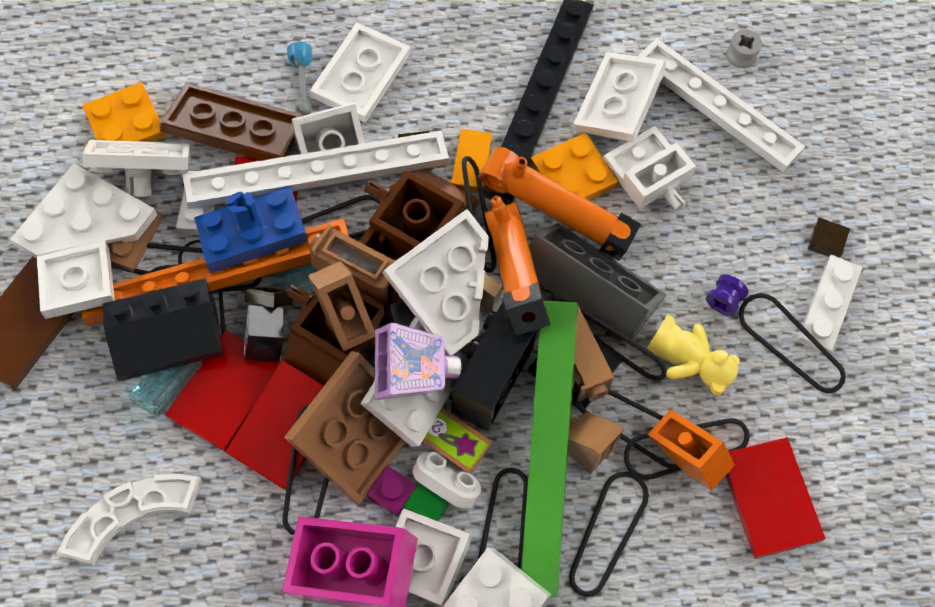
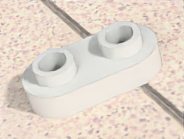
(446, 480)

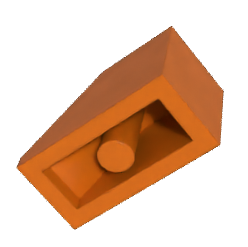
(692, 449)

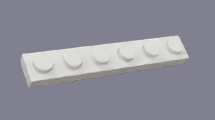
(725, 108)

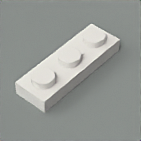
(830, 302)

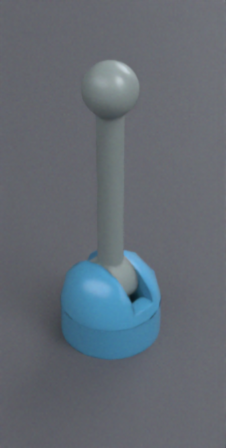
(301, 56)

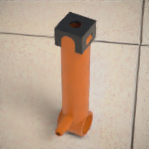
(510, 174)
(516, 268)

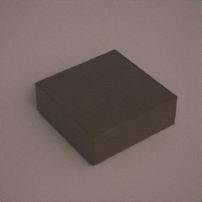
(828, 238)
(267, 297)

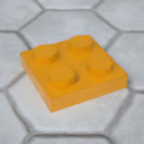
(124, 116)
(577, 167)

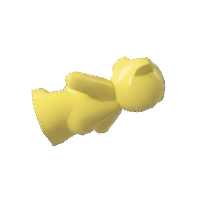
(692, 356)

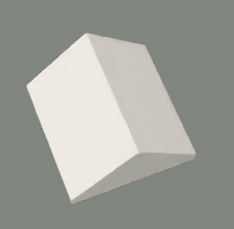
(328, 129)

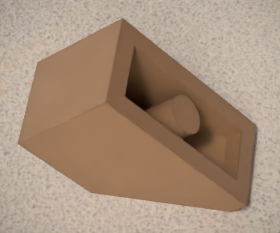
(342, 305)
(592, 440)

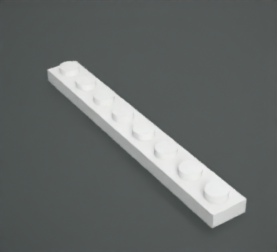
(316, 168)

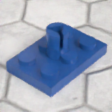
(250, 228)

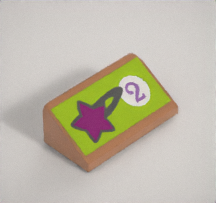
(457, 441)

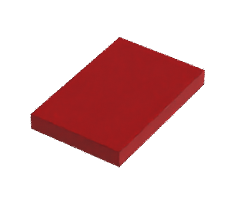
(221, 394)
(261, 437)
(772, 499)

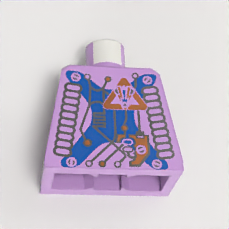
(410, 362)

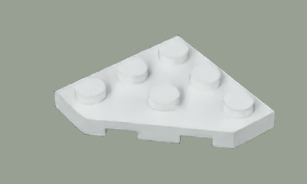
(80, 213)
(445, 280)

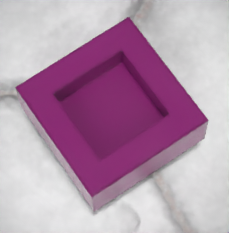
(391, 491)

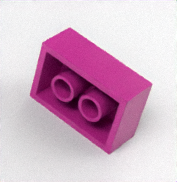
(350, 563)

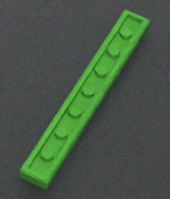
(550, 446)

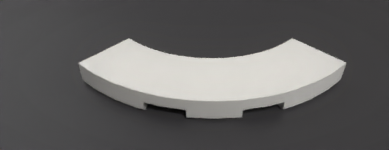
(122, 507)

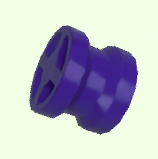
(727, 295)

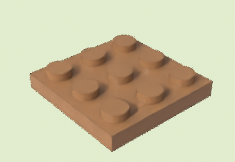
(342, 435)

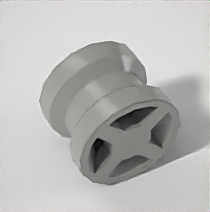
(746, 54)

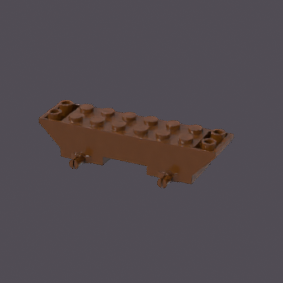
(405, 218)

